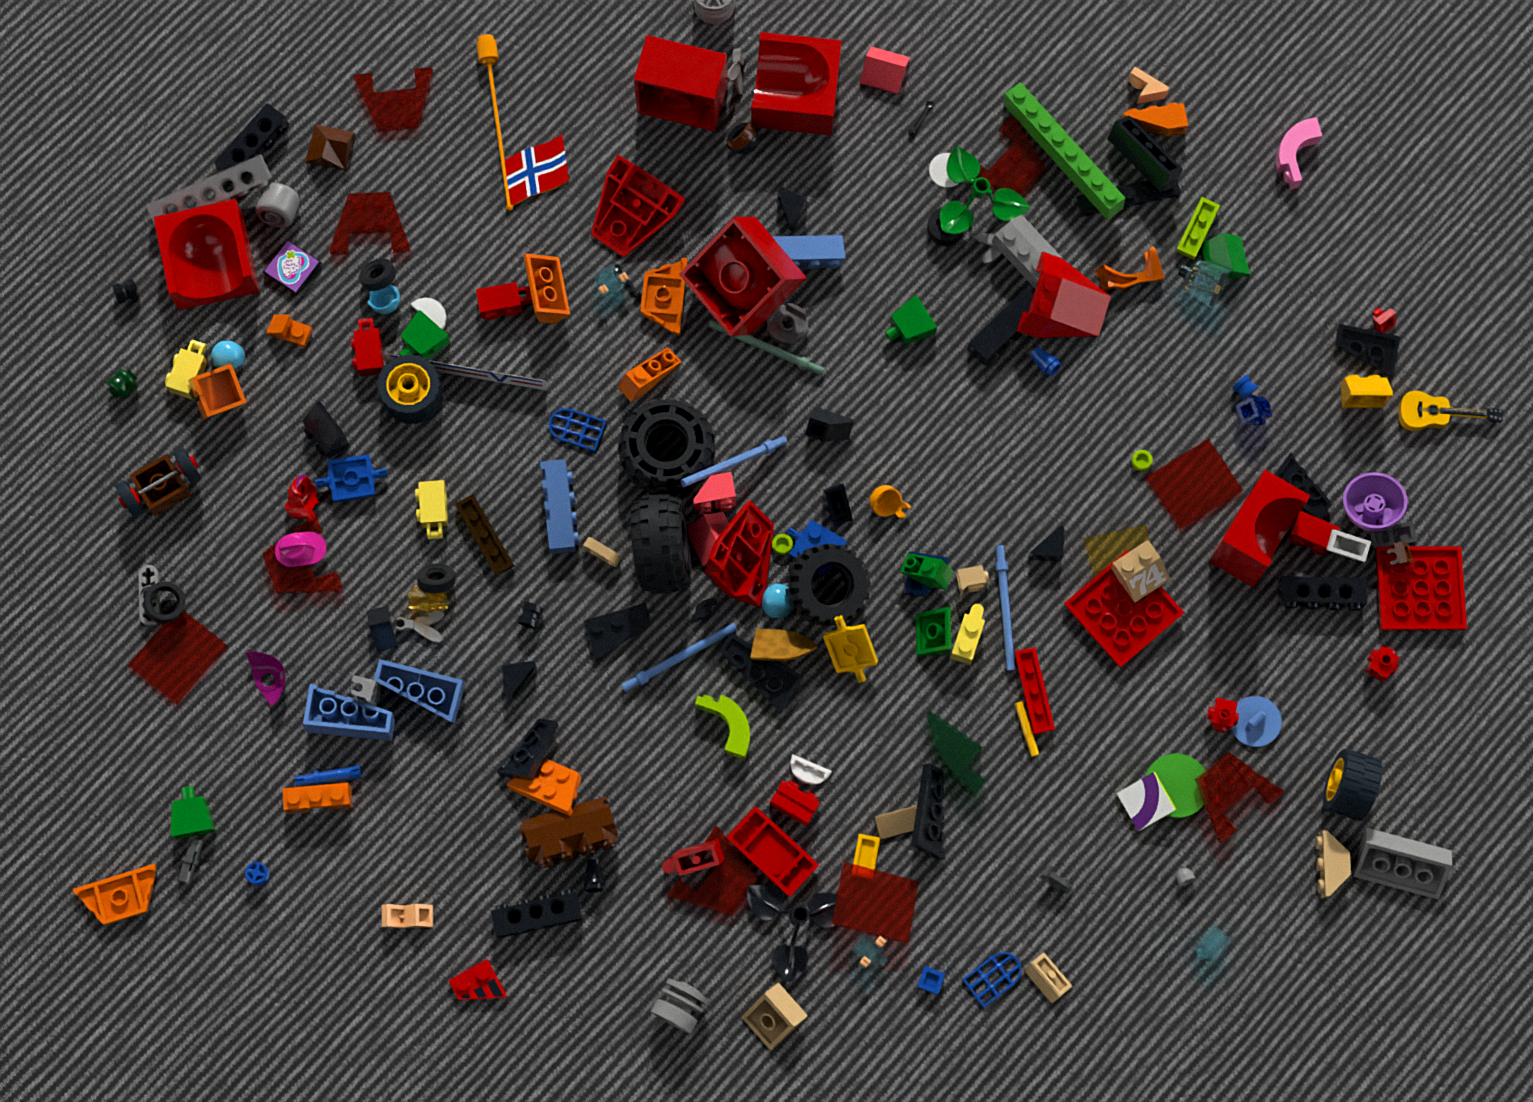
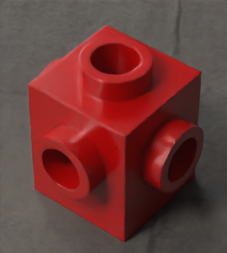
(1382, 663)
(1225, 708)

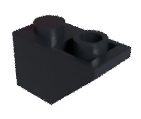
(828, 426)

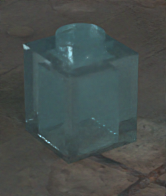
(1211, 943)

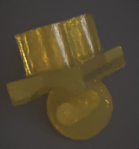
(426, 601)

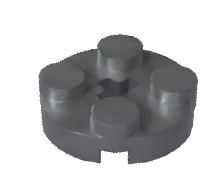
(790, 335)

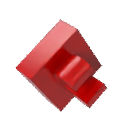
(1384, 320)

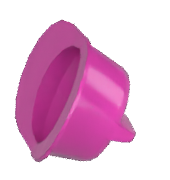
(300, 549)

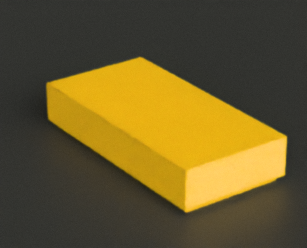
(866, 851)

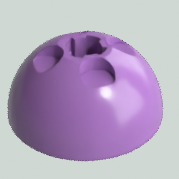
(1380, 494)

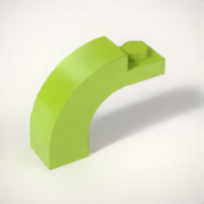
(727, 709)

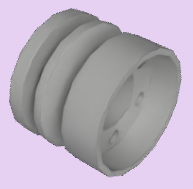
(714, 10)
(679, 1005)

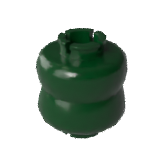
(122, 384)

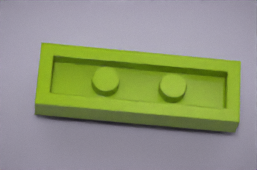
(1198, 228)

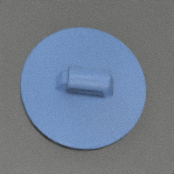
(1257, 722)

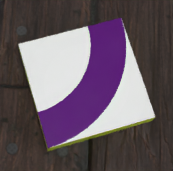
(1146, 801)

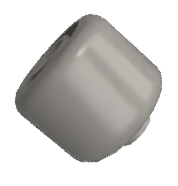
(277, 205)

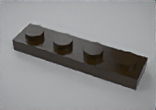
(484, 535)

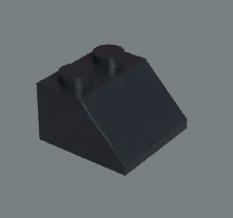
(324, 431)

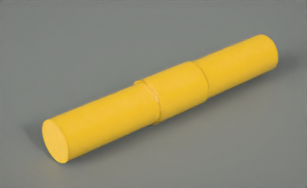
(1026, 728)

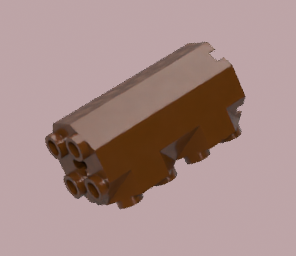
(560, 836)

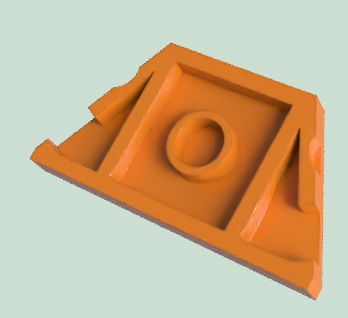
(664, 295)
(551, 786)
(119, 895)

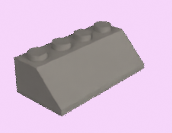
(1023, 247)
(1403, 863)

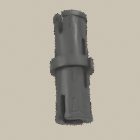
(190, 861)

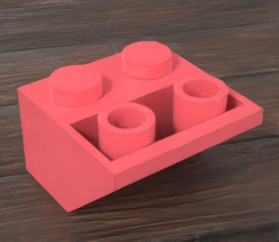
(716, 494)

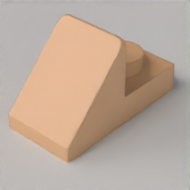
(1152, 88)

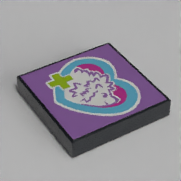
(292, 267)

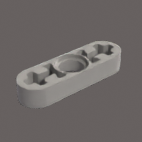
(142, 590)

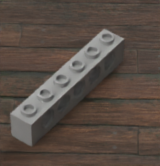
(255, 166)

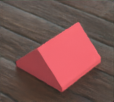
(884, 70)
(705, 532)

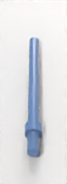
(766, 447)
(1001, 567)
(642, 677)

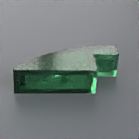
(955, 752)

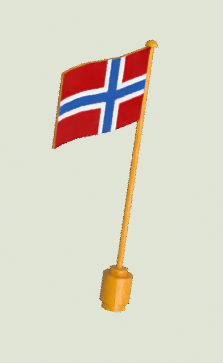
(531, 169)

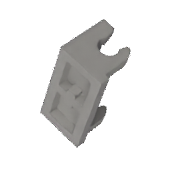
(368, 690)

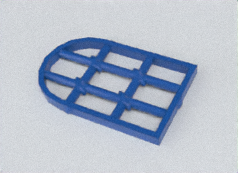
(582, 435)
(984, 977)

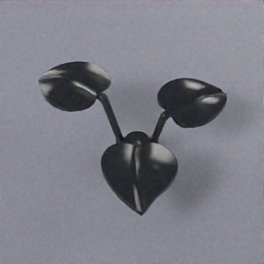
(767, 900)

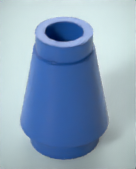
(1046, 362)

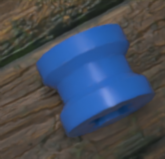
(1245, 387)
(252, 872)

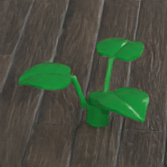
(965, 167)

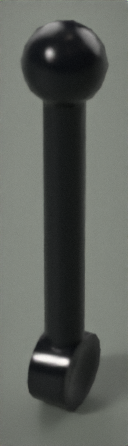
(929, 105)
(637, 294)

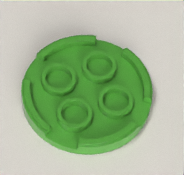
(1178, 777)

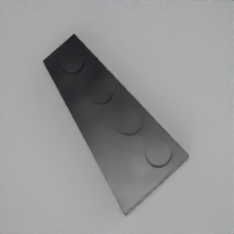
(929, 813)

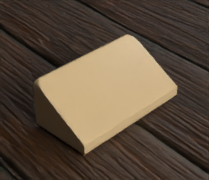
(896, 822)
(1047, 977)

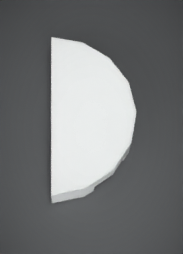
(432, 309)
(808, 772)

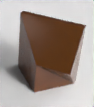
(330, 147)

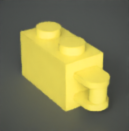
(185, 366)
(433, 507)
(968, 635)

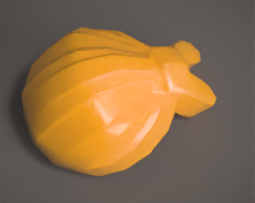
(888, 501)

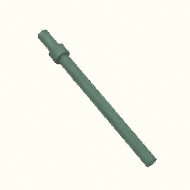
(803, 363)

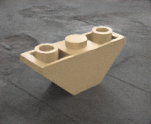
(1333, 864)

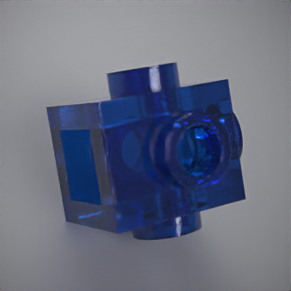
(1254, 410)

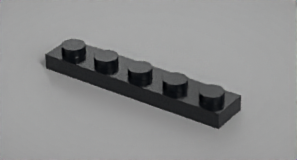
(1134, 195)

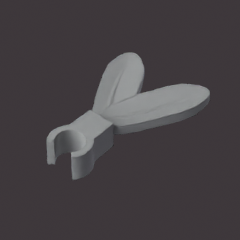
(734, 72)
(994, 252)
(422, 625)

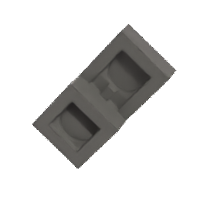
(1400, 532)

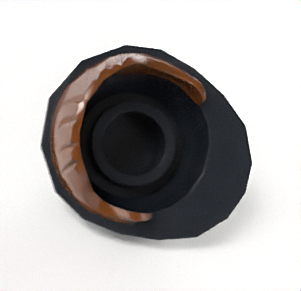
(743, 138)

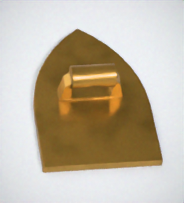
(780, 645)

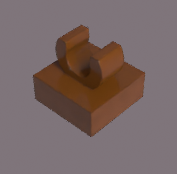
(1403, 554)

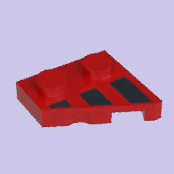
(478, 983)

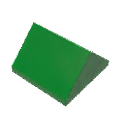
(1228, 252)
(933, 632)

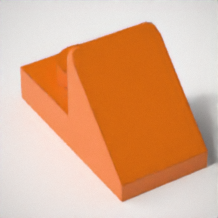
(289, 330)

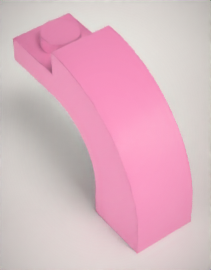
(1299, 136)

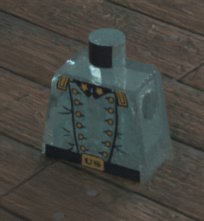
(1205, 281)

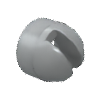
(1185, 876)

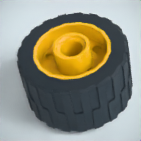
(410, 389)
(1352, 784)

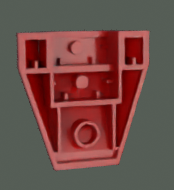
(632, 206)
(1063, 302)
(742, 556)

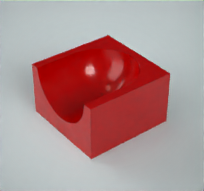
(681, 83)
(796, 83)
(206, 254)
(742, 276)
(1259, 528)

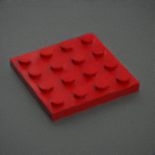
(1424, 593)
(1118, 622)

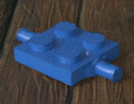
(351, 478)
(813, 536)

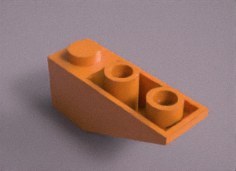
(1162, 120)
(648, 374)

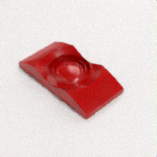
(772, 851)

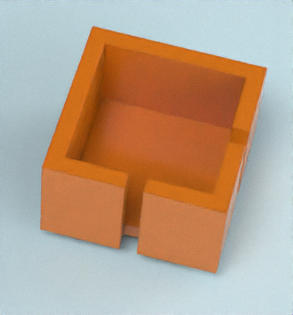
(218, 392)

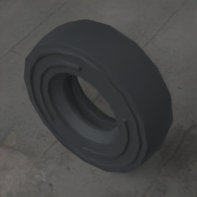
(381, 281)
(436, 570)

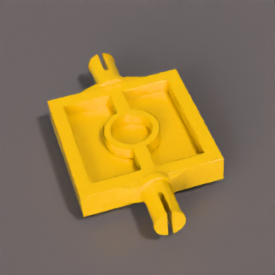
(850, 648)

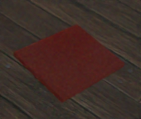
(1194, 484)
(177, 656)
(875, 902)

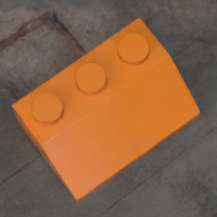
(547, 288)

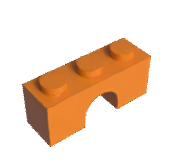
(319, 796)

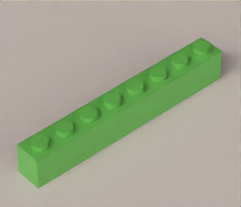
(1064, 151)

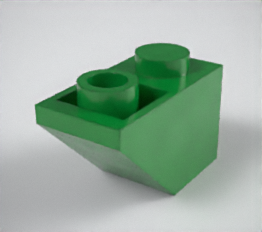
(927, 570)

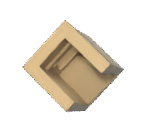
(972, 579)

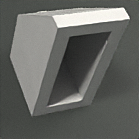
(1348, 546)

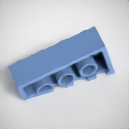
(813, 251)
(558, 506)
(428, 689)
(345, 716)

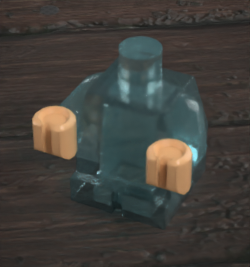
(610, 281)
(869, 950)

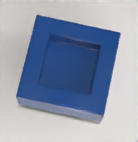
(931, 980)

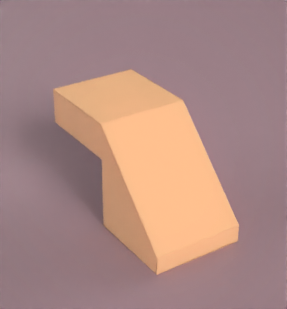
(407, 916)

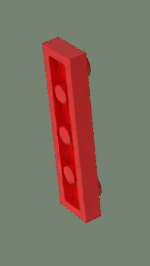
(1034, 691)

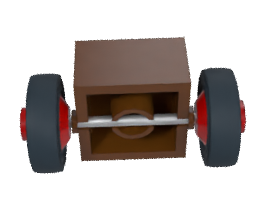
(159, 484)

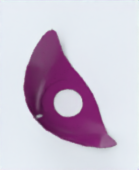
(262, 664)

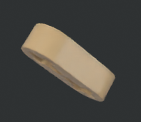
(602, 552)

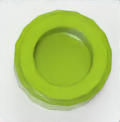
(1141, 460)
(782, 544)

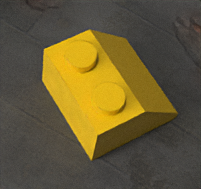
(1365, 392)

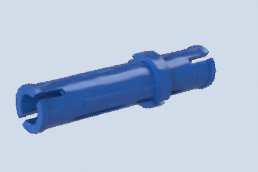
(329, 777)

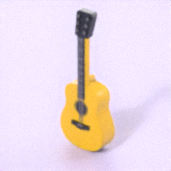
(1422, 411)

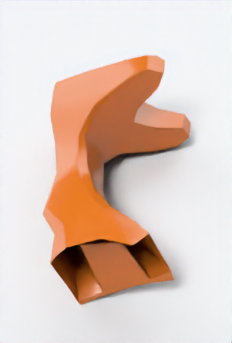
(1113, 279)

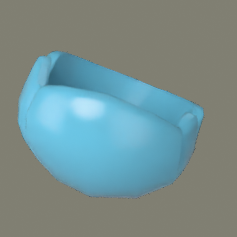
(384, 300)
(227, 353)
(776, 601)

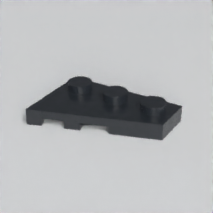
(1369, 346)
(1291, 472)
(615, 628)
(527, 759)

